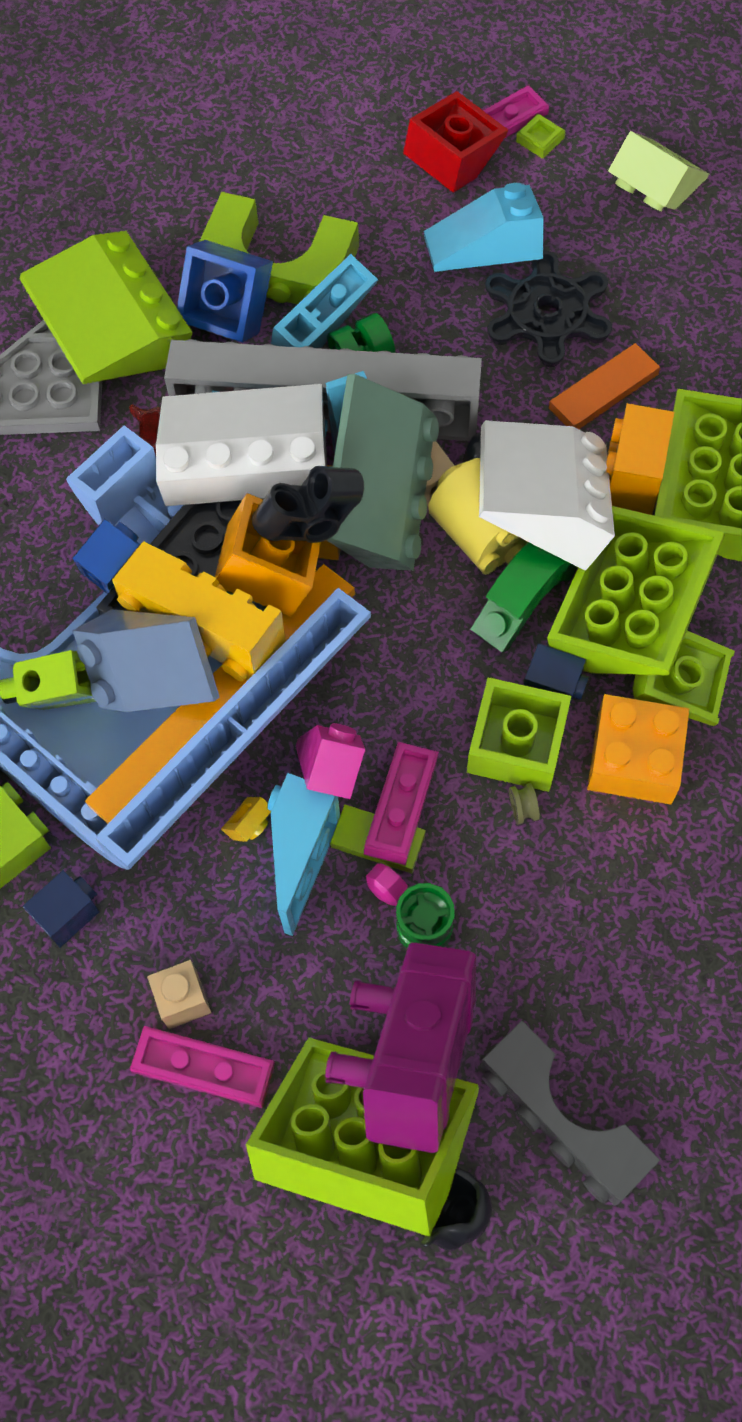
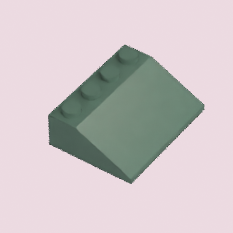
(391, 447)

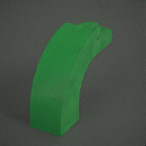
(518, 593)

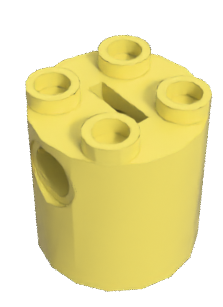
(457, 512)

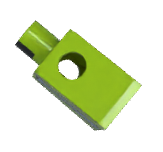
(48, 682)

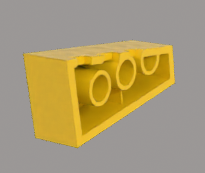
(228, 624)

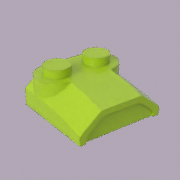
(694, 680)

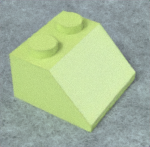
(655, 172)

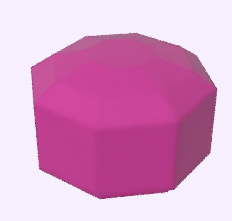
(386, 884)

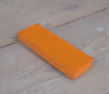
(604, 387)

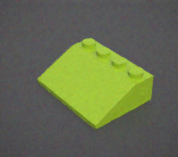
(106, 308)
(705, 467)
(636, 595)
(319, 1148)

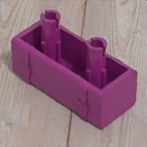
(418, 1048)

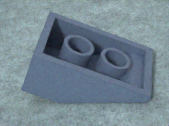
(145, 661)

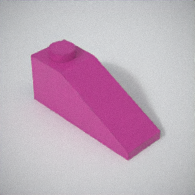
(330, 759)

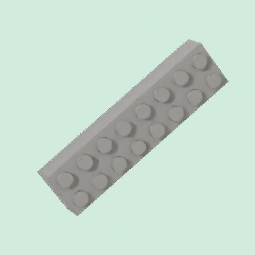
(442, 383)

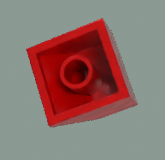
(453, 140)

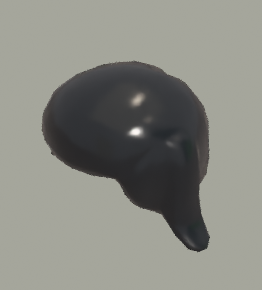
(463, 1214)

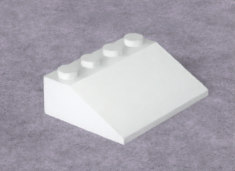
(238, 442)
(547, 487)

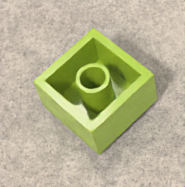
(518, 734)

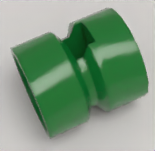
(367, 335)
(425, 915)

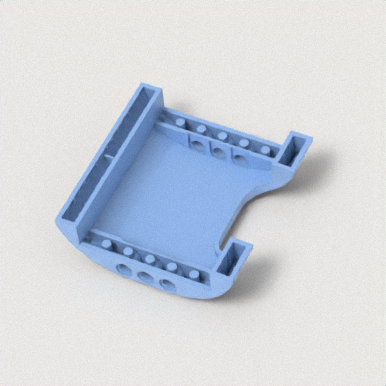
(73, 749)

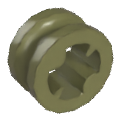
(524, 803)

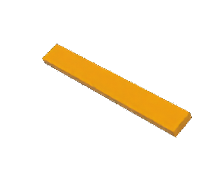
(189, 719)

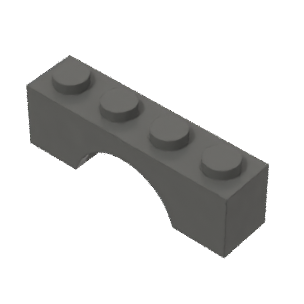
(609, 1158)

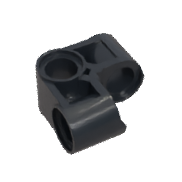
(309, 510)

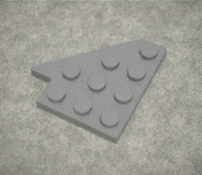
(43, 389)

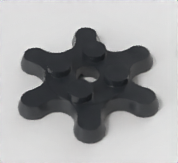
(550, 288)

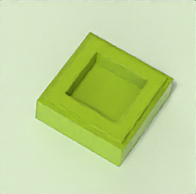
(540, 136)

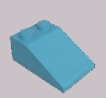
(489, 231)
(301, 837)

